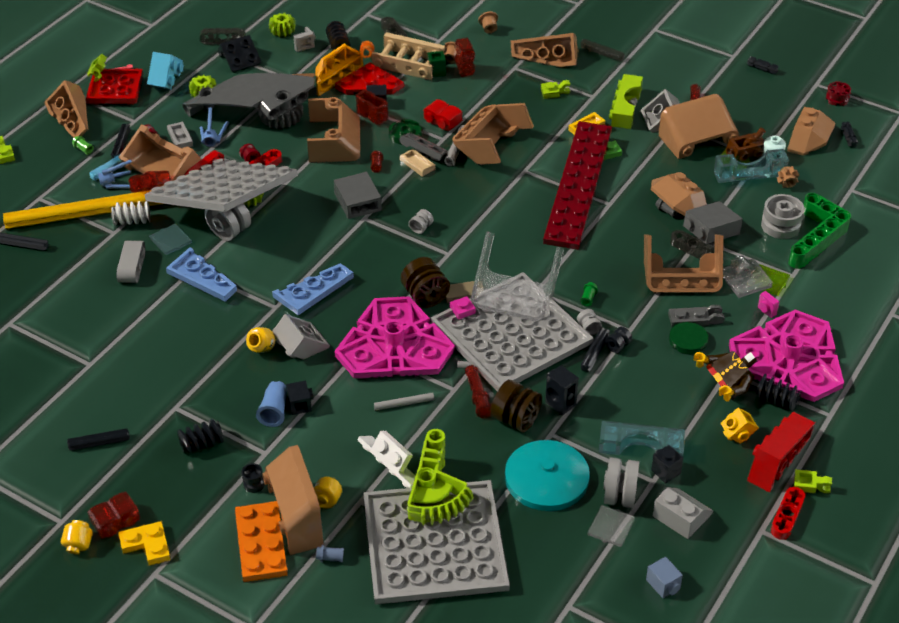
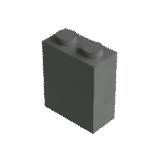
(357, 195)
(711, 221)

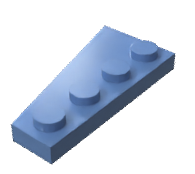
(196, 272)
(313, 289)

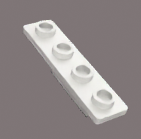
(391, 454)

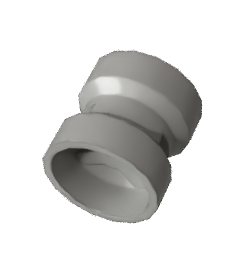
(421, 221)
(589, 322)

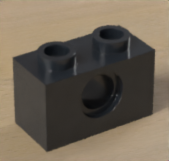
(561, 390)

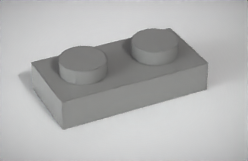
(179, 135)

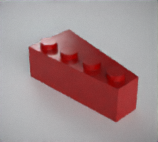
(779, 450)

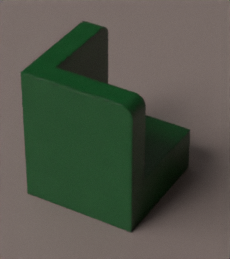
(438, 63)

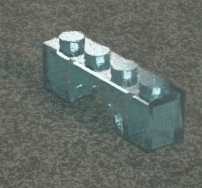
(729, 169)
(618, 436)

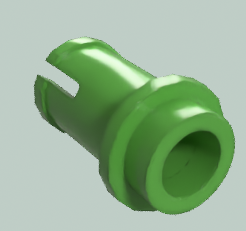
(80, 143)

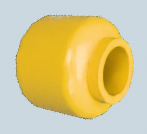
(260, 340)
(327, 491)
(76, 536)

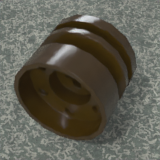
(425, 282)
(516, 405)

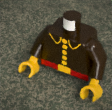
(729, 372)

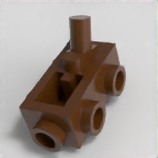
(747, 145)

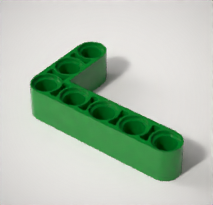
(833, 224)

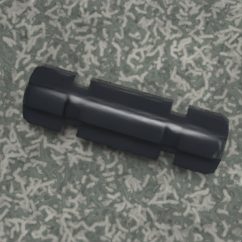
(762, 65)
(849, 134)

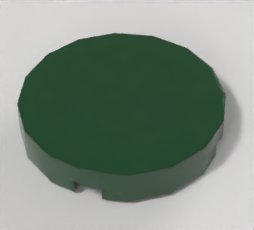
(403, 127)
(688, 338)

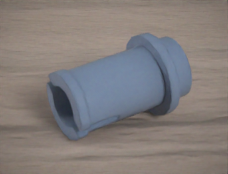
(329, 554)

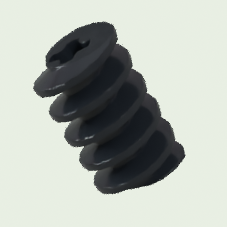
(337, 35)
(778, 392)
(200, 435)

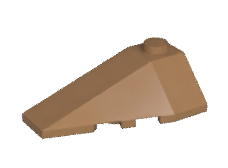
(69, 108)

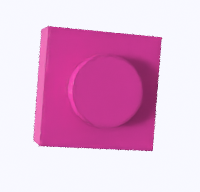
(768, 304)
(462, 307)

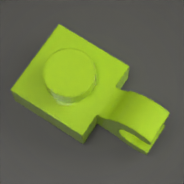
(97, 66)
(553, 90)
(6, 152)
(809, 481)

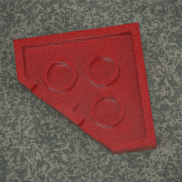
(368, 75)

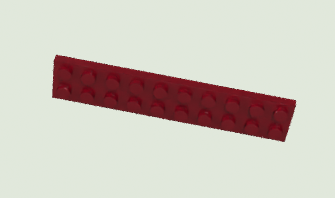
(577, 185)

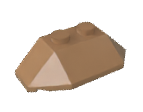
(810, 131)
(678, 192)

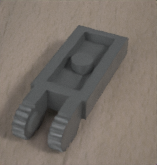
(424, 146)
(700, 315)

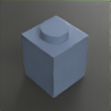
(664, 577)

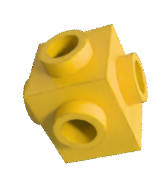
(739, 426)

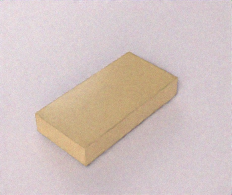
(417, 162)

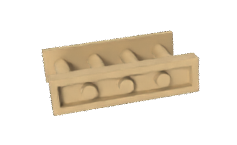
(403, 46)

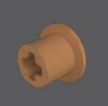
(488, 21)
(450, 52)

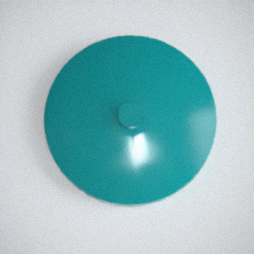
(547, 475)

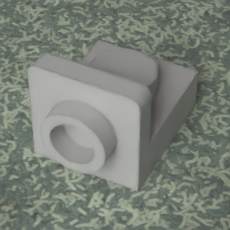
(304, 40)

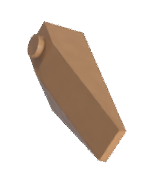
(550, 50)

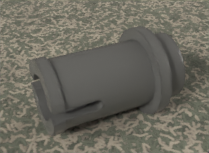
(661, 205)

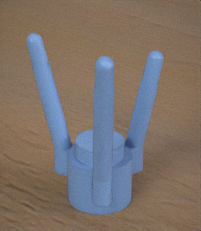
(210, 136)
(107, 178)

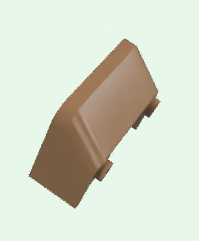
(487, 126)
(339, 143)
(702, 279)
(296, 500)

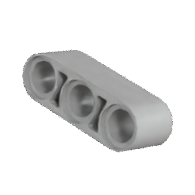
(131, 261)

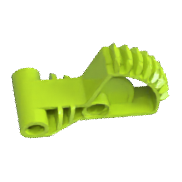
(433, 485)

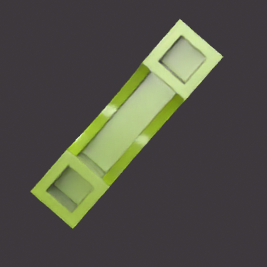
(623, 112)

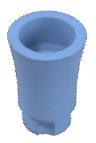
(272, 406)

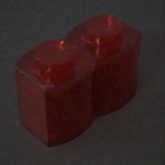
(464, 57)
(372, 107)
(148, 180)
(113, 515)

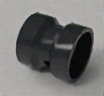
(617, 341)
(252, 478)

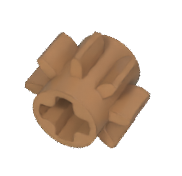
(788, 177)

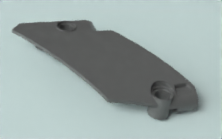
(269, 92)

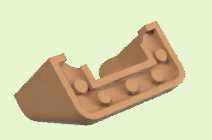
(694, 123)
(153, 153)

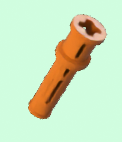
(366, 45)

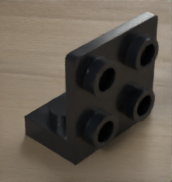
(239, 53)

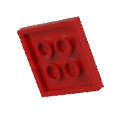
(115, 87)

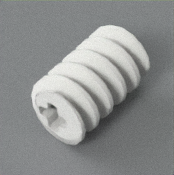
(131, 213)

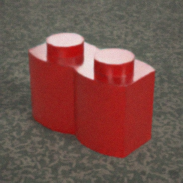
(443, 115)

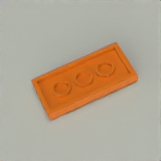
(260, 541)

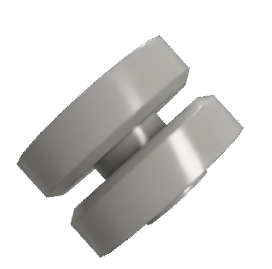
(782, 216)
(229, 223)
(618, 481)

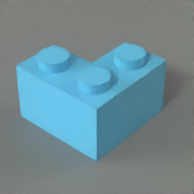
(163, 70)

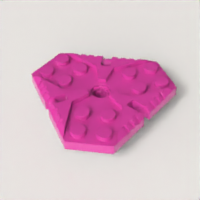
(394, 340)
(796, 351)

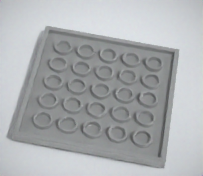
(221, 185)
(513, 346)
(438, 558)

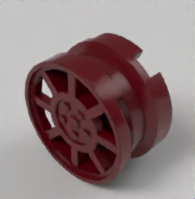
(838, 94)

